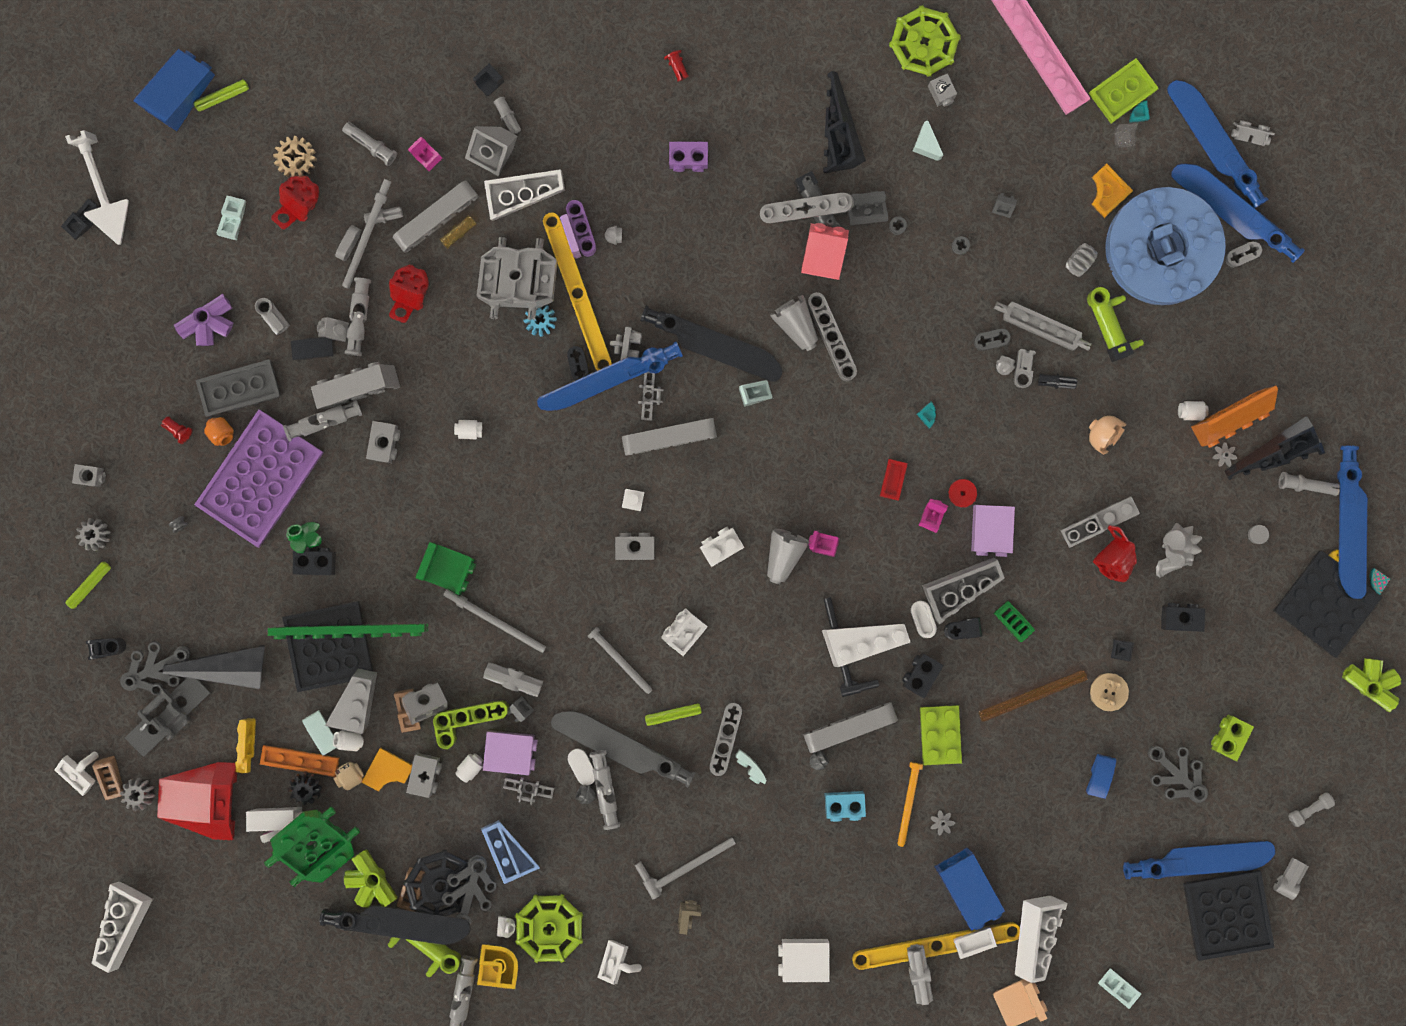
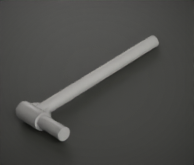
(654, 886)

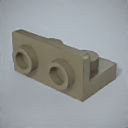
(686, 911)

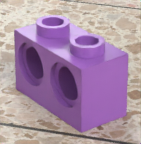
(688, 149)

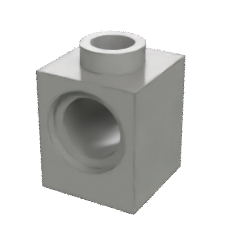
(80, 475)

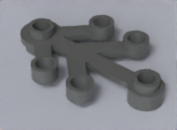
(152, 670)
(1180, 775)
(471, 887)

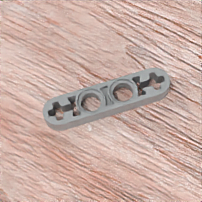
(723, 738)

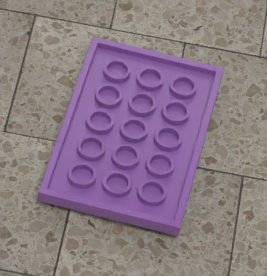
(258, 479)

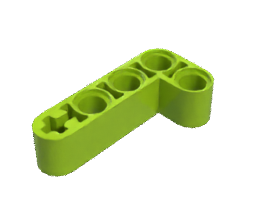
(472, 718)

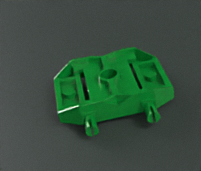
(292, 848)

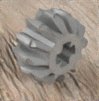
(1081, 259)
(98, 529)
(134, 787)

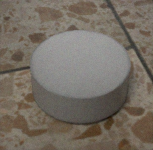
(1258, 534)

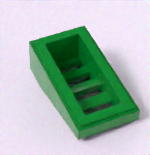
(1014, 632)

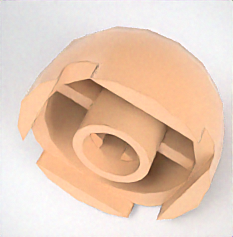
(1105, 432)

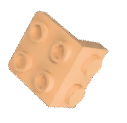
(1020, 1003)

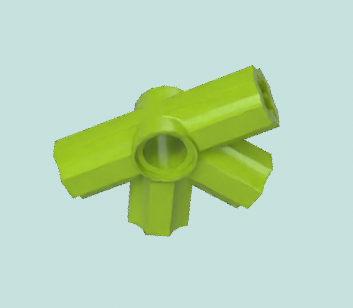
(1381, 682)
(368, 888)

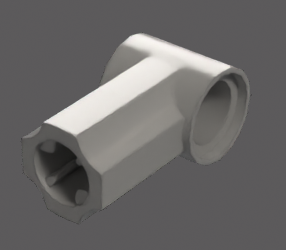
(272, 316)
(1289, 882)

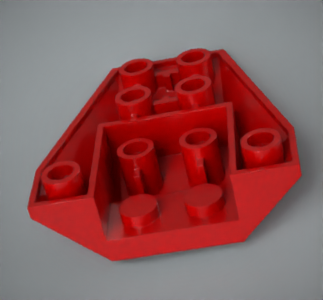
(200, 800)

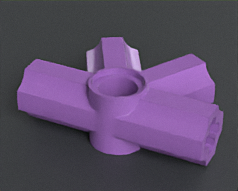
(214, 322)

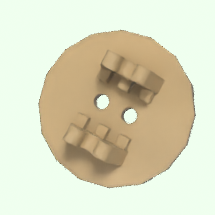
(1112, 683)

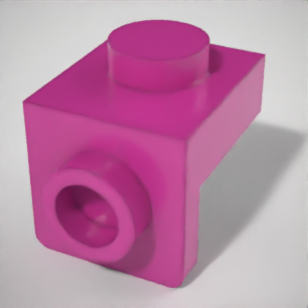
(424, 153)
(933, 515)
(823, 544)

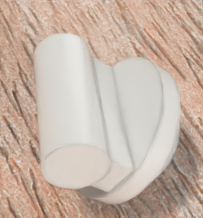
(505, 927)

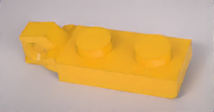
(245, 744)

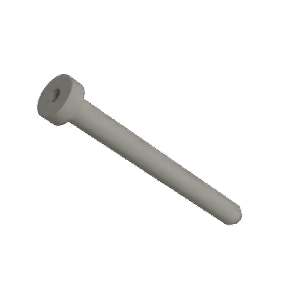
(620, 660)

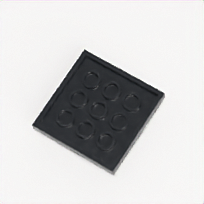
(1322, 607)
(327, 659)
(1228, 915)

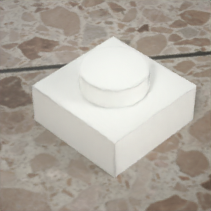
(633, 499)

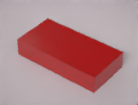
(893, 479)

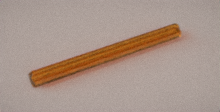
(1032, 695)

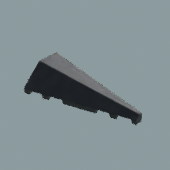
(843, 142)
(1292, 443)
(234, 668)

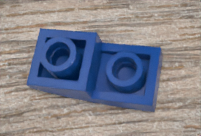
(1101, 776)

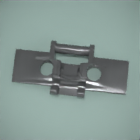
(171, 719)

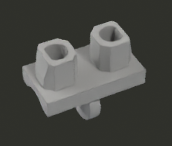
(629, 337)

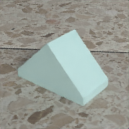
(927, 143)
(755, 392)

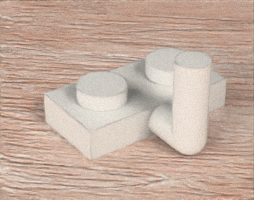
(75, 773)
(614, 962)

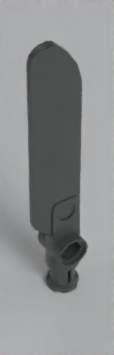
(617, 745)

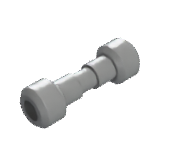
(1298, 817)

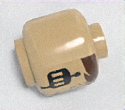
(348, 775)

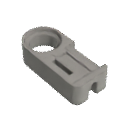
(1024, 366)

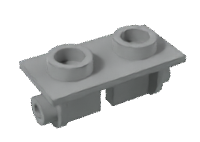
(1244, 130)

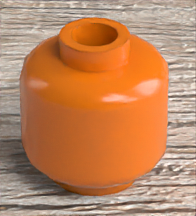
(219, 431)

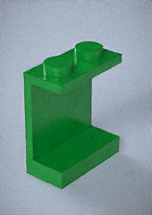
(446, 568)

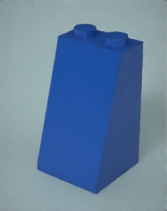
(175, 88)
(970, 889)

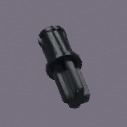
(1057, 381)

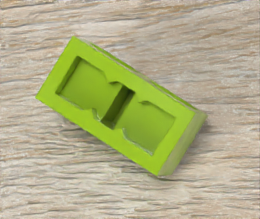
(1236, 740)

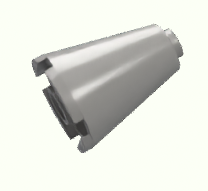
(797, 323)
(784, 554)

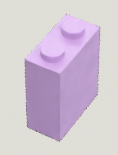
(992, 530)
(509, 752)

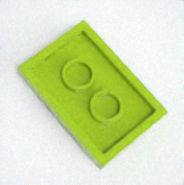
(1123, 90)
(940, 735)

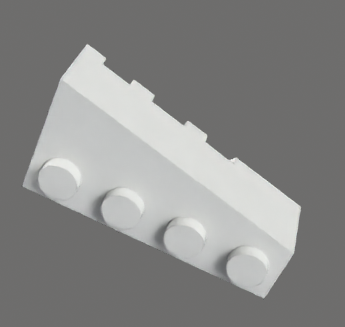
(518, 192)
(857, 643)
(120, 923)

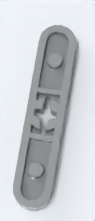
(824, 205)

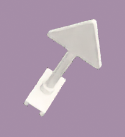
(108, 217)

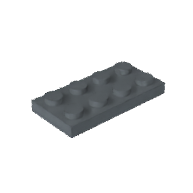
(238, 388)

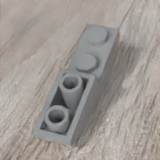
(1100, 521)

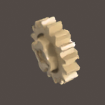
(298, 161)

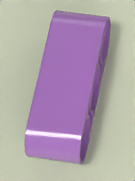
(576, 220)

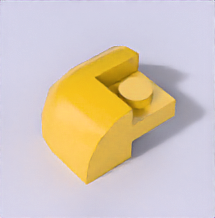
(497, 967)

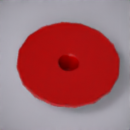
(969, 493)

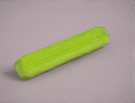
(221, 95)
(91, 581)
(673, 714)

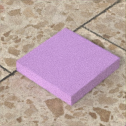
(570, 236)

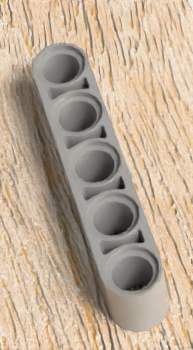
(434, 216)
(831, 327)
(669, 436)
(850, 728)

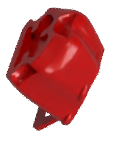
(297, 199)
(408, 290)
(1117, 558)

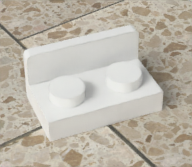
(721, 547)
(683, 632)

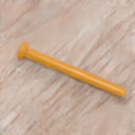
(909, 802)

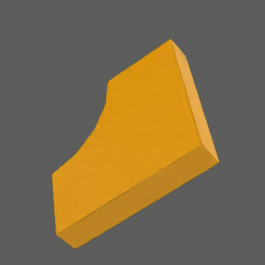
(1110, 190)
(385, 769)

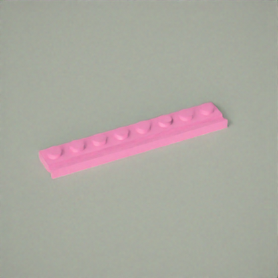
(1043, 53)

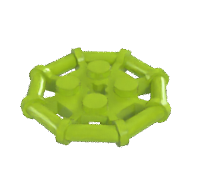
(914, 37)
(557, 936)

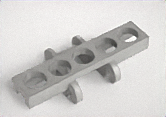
(650, 401)
(534, 791)

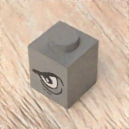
(942, 90)

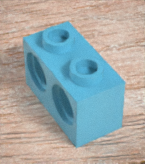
(845, 800)

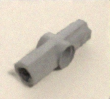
(512, 679)
(919, 974)

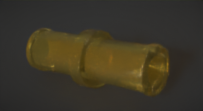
(457, 231)

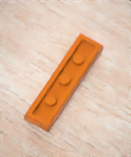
(299, 760)

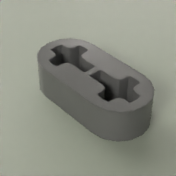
(991, 335)

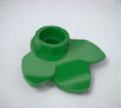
(303, 536)

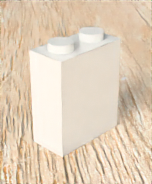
(270, 818)
(804, 960)

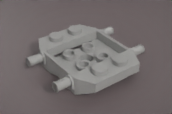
(498, 288)

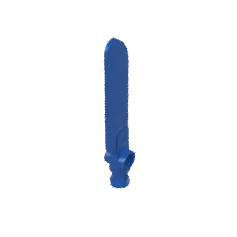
(1215, 139)
(1233, 208)
(652, 361)
(1352, 526)
(1204, 860)

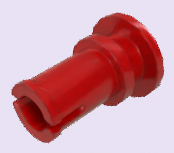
(677, 65)
(179, 431)

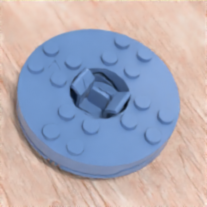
(1165, 246)

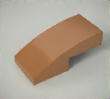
(403, 718)

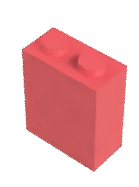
(825, 251)

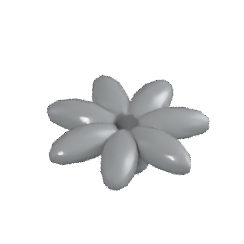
(1222, 457)
(941, 818)

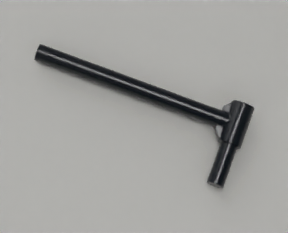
(848, 687)

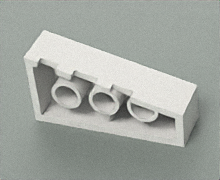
(1037, 936)

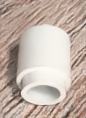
(1193, 410)
(468, 429)
(348, 740)
(469, 767)

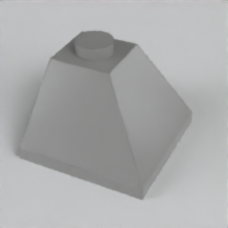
(490, 148)

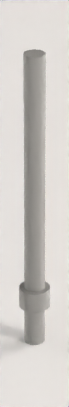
(380, 200)
(462, 601)

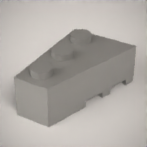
(355, 704)

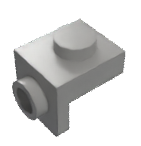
(332, 329)

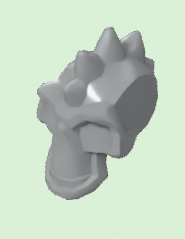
(1180, 549)

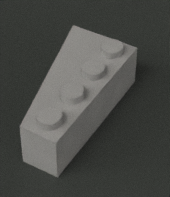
(354, 385)

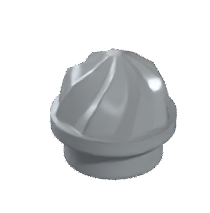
(614, 235)
(1005, 365)

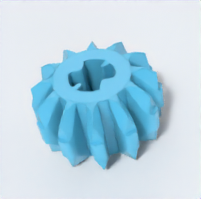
(542, 326)

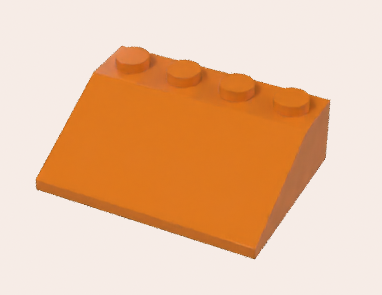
(1235, 417)

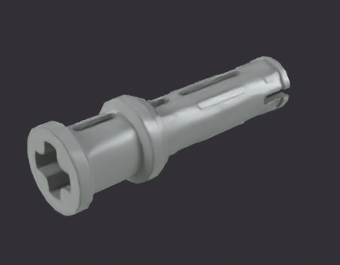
(376, 147)
(1300, 483)

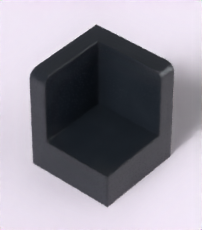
(488, 80)

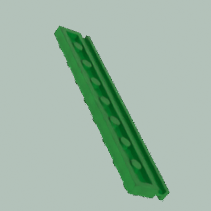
(356, 630)

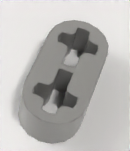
(348, 243)
(1241, 250)

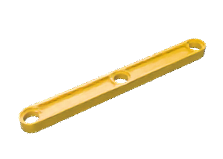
(572, 281)
(898, 952)

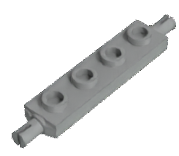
(1042, 326)

